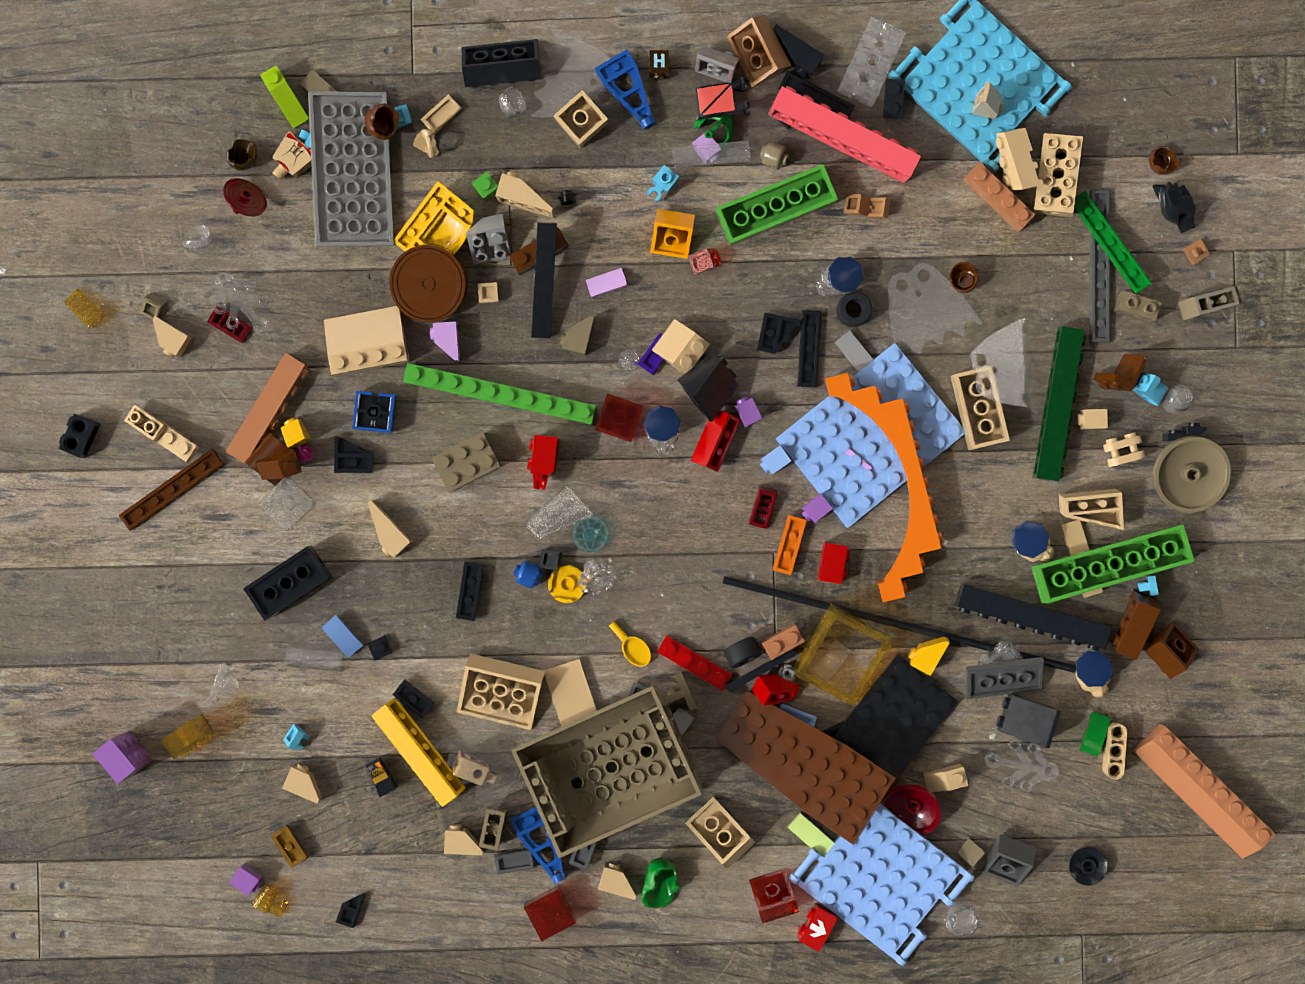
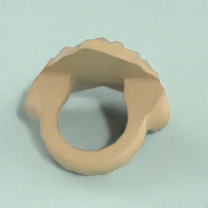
(426, 142)

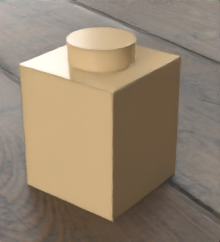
(1092, 419)

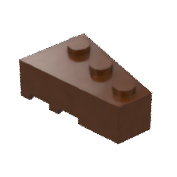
(1136, 624)

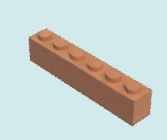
(268, 407)

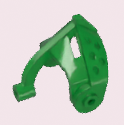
(725, 120)

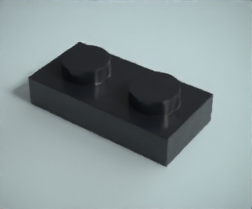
(894, 98)
(413, 698)

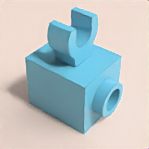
(663, 182)

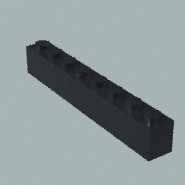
(1032, 616)

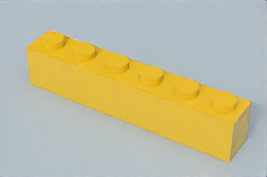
(418, 751)

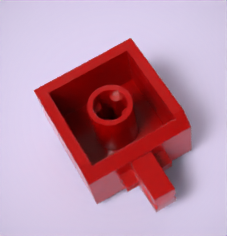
(543, 459)

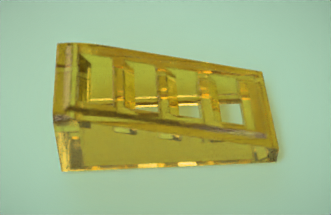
(95, 319)

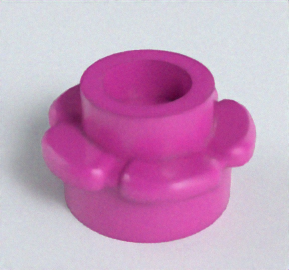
(304, 453)

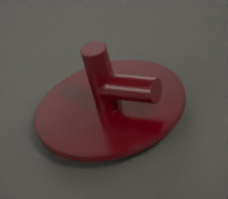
(244, 197)

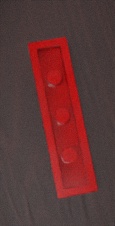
(694, 663)

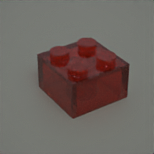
(619, 418)
(550, 913)

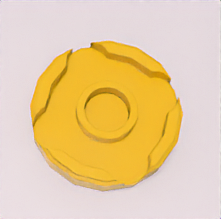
(564, 584)

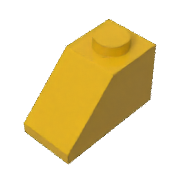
(295, 433)
(928, 654)

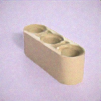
(1119, 758)

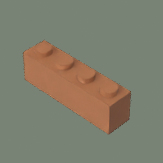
(998, 197)

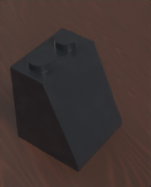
(709, 385)
(1028, 720)

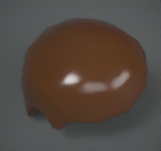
(1163, 160)
(964, 277)

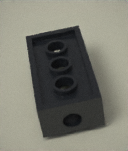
(291, 568)

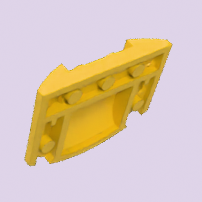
(438, 220)

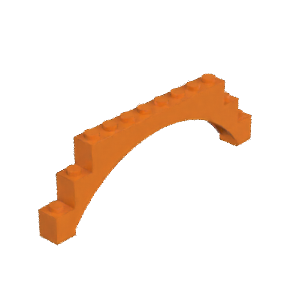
(921, 529)

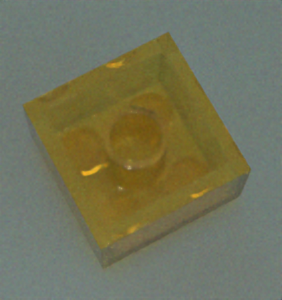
(185, 738)

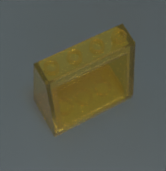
(833, 613)

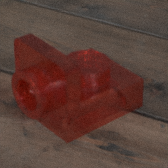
(704, 260)

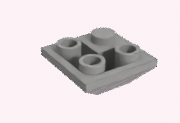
(488, 240)

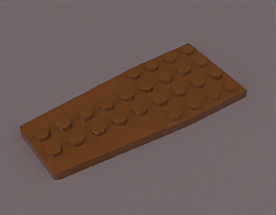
(807, 766)

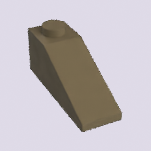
(1208, 303)

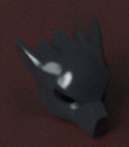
(1176, 205)

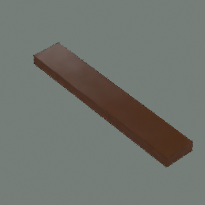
(171, 489)

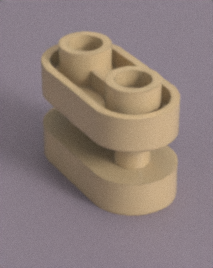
(1130, 440)

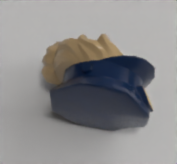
(1032, 542)
(1094, 672)

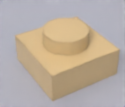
(488, 292)

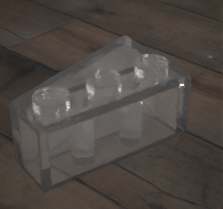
(557, 513)

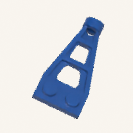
(616, 68)
(523, 825)

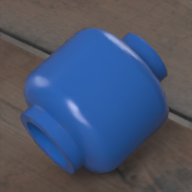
(528, 574)

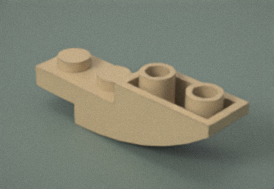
(162, 433)

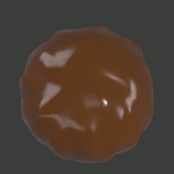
(381, 121)

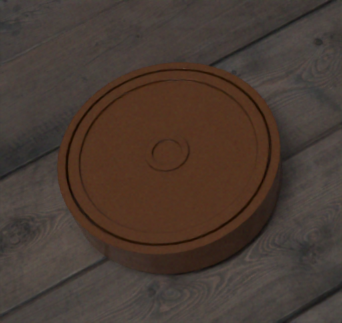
(428, 283)

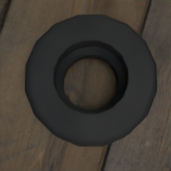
(862, 300)
(742, 652)

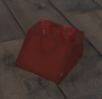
(774, 896)

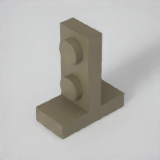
(684, 691)

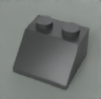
(1009, 860)

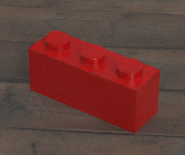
(715, 441)

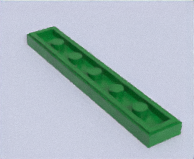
(1111, 243)

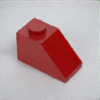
(774, 689)

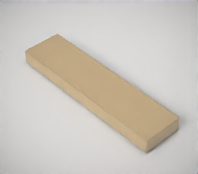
(1077, 543)

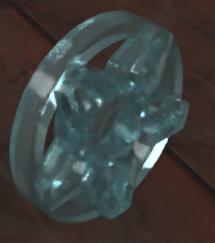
(590, 534)

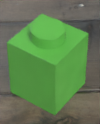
(485, 186)

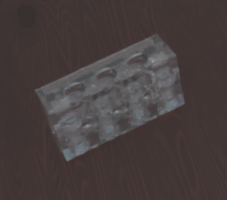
(883, 57)

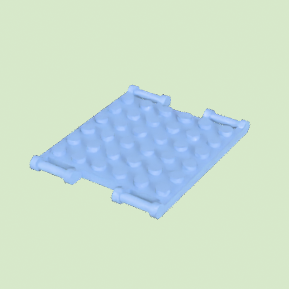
(883, 882)

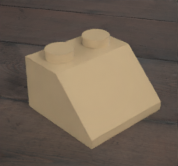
(680, 347)

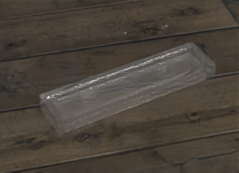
(711, 154)

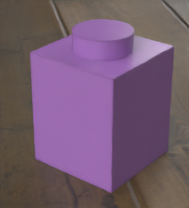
(747, 411)
(816, 508)
(246, 880)

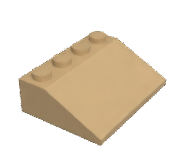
(366, 341)
(500, 686)

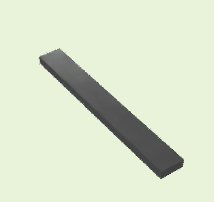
(1099, 278)

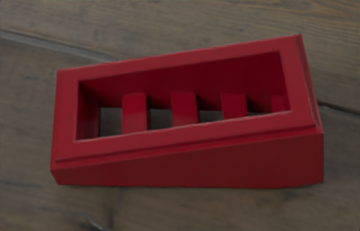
(213, 318)
(768, 491)

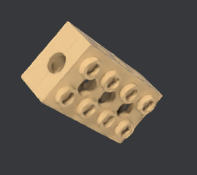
(1069, 167)

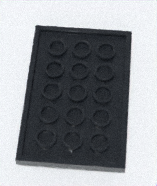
(896, 716)

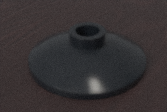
(1096, 870)

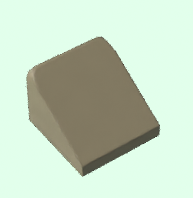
(152, 306)
(970, 852)

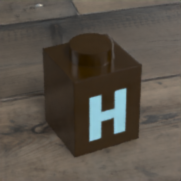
(659, 64)

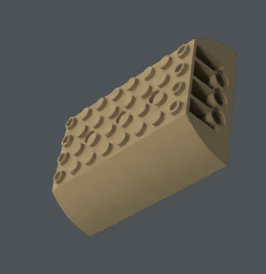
(608, 799)

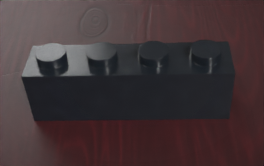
(501, 63)

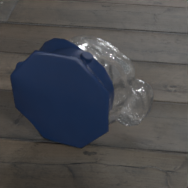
(840, 277)
(662, 429)

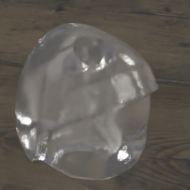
(628, 359)

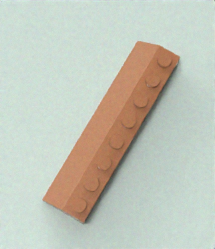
(1203, 792)

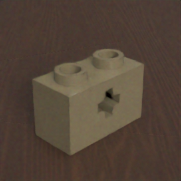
(1137, 307)
(492, 828)

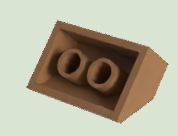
(758, 50)

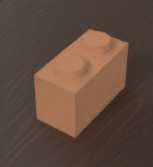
(782, 641)

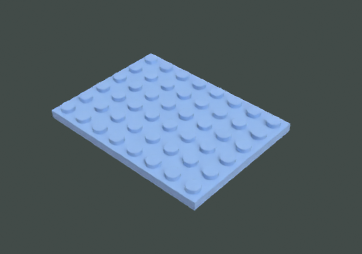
(834, 425)

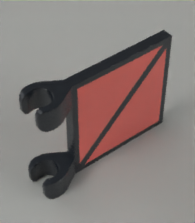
(720, 99)

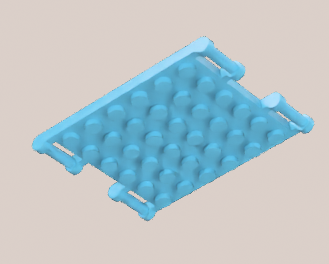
(962, 62)

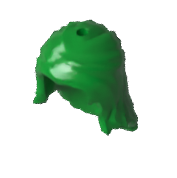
(659, 883)

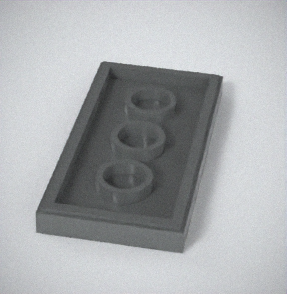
(1004, 678)

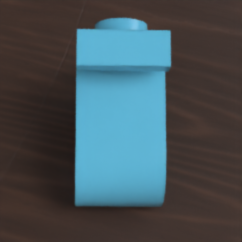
(1150, 388)

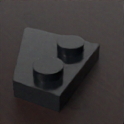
(775, 332)
(351, 458)

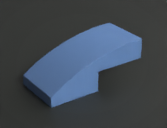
(342, 636)

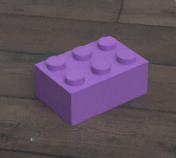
(122, 757)

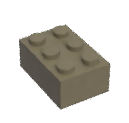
(466, 462)

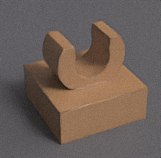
(1196, 251)

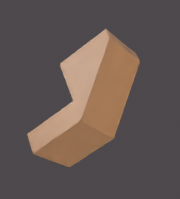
(866, 207)

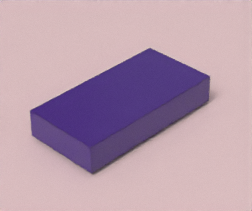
(650, 360)

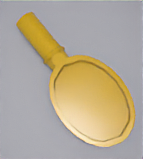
(632, 647)

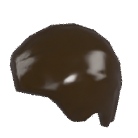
(242, 154)

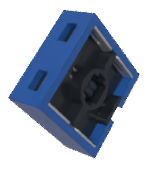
(374, 412)

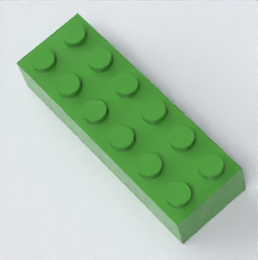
(776, 205)

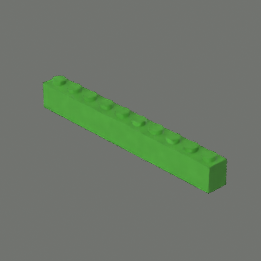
(499, 394)

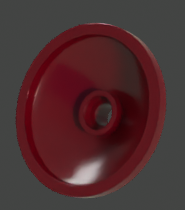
(921, 816)

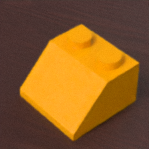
(672, 233)

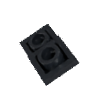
(1192, 429)

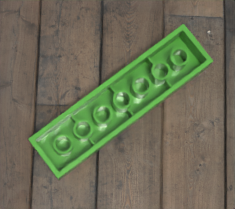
(1112, 564)

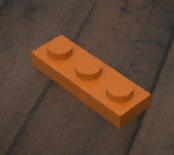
(789, 545)

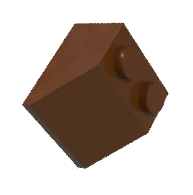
(1172, 650)

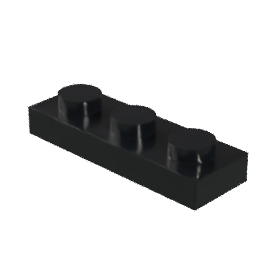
(469, 591)

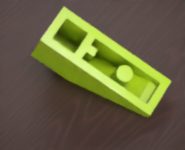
(284, 97)

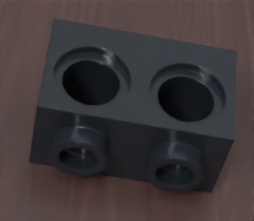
(83, 438)

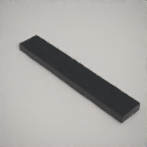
(543, 279)

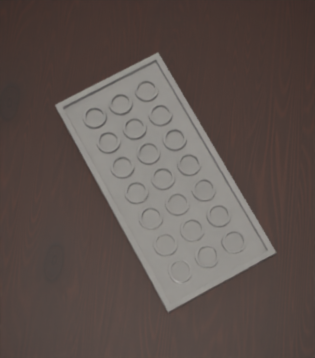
(349, 172)

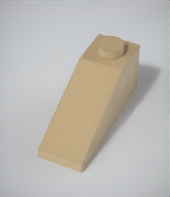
(988, 102)
(388, 532)

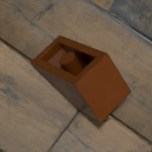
(279, 465)

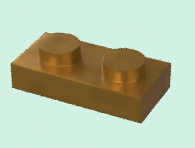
(289, 846)

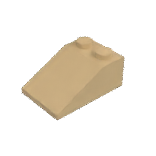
(518, 194)
(720, 832)

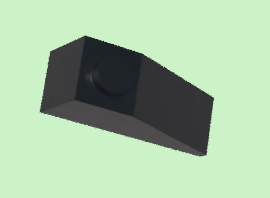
(800, 54)

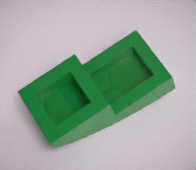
(1095, 734)

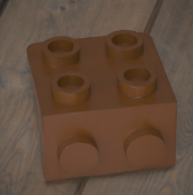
(1126, 373)

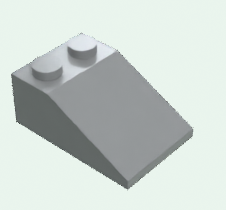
(716, 63)

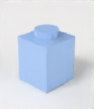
(774, 460)

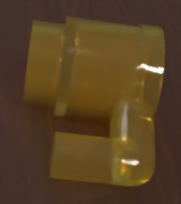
(265, 900)

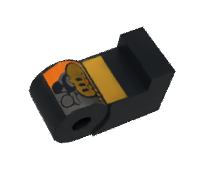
(381, 777)

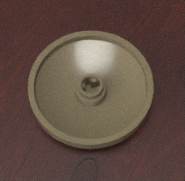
(1191, 474)

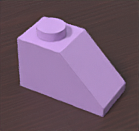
(447, 338)

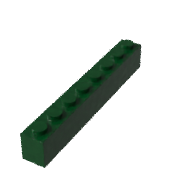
(1058, 404)

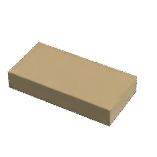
(441, 114)

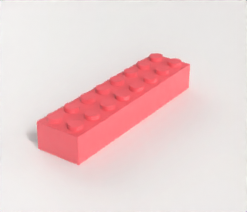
(844, 134)

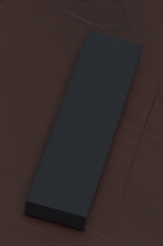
(818, 94)
(809, 348)
(760, 670)

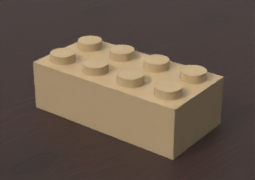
(979, 416)

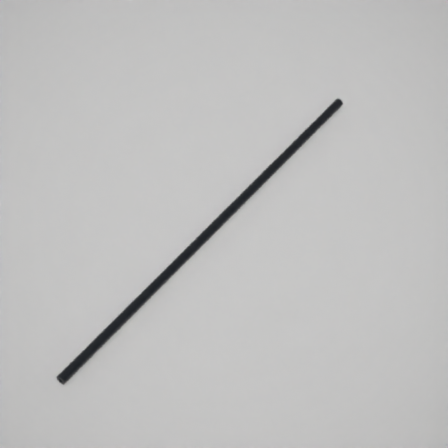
(886, 621)

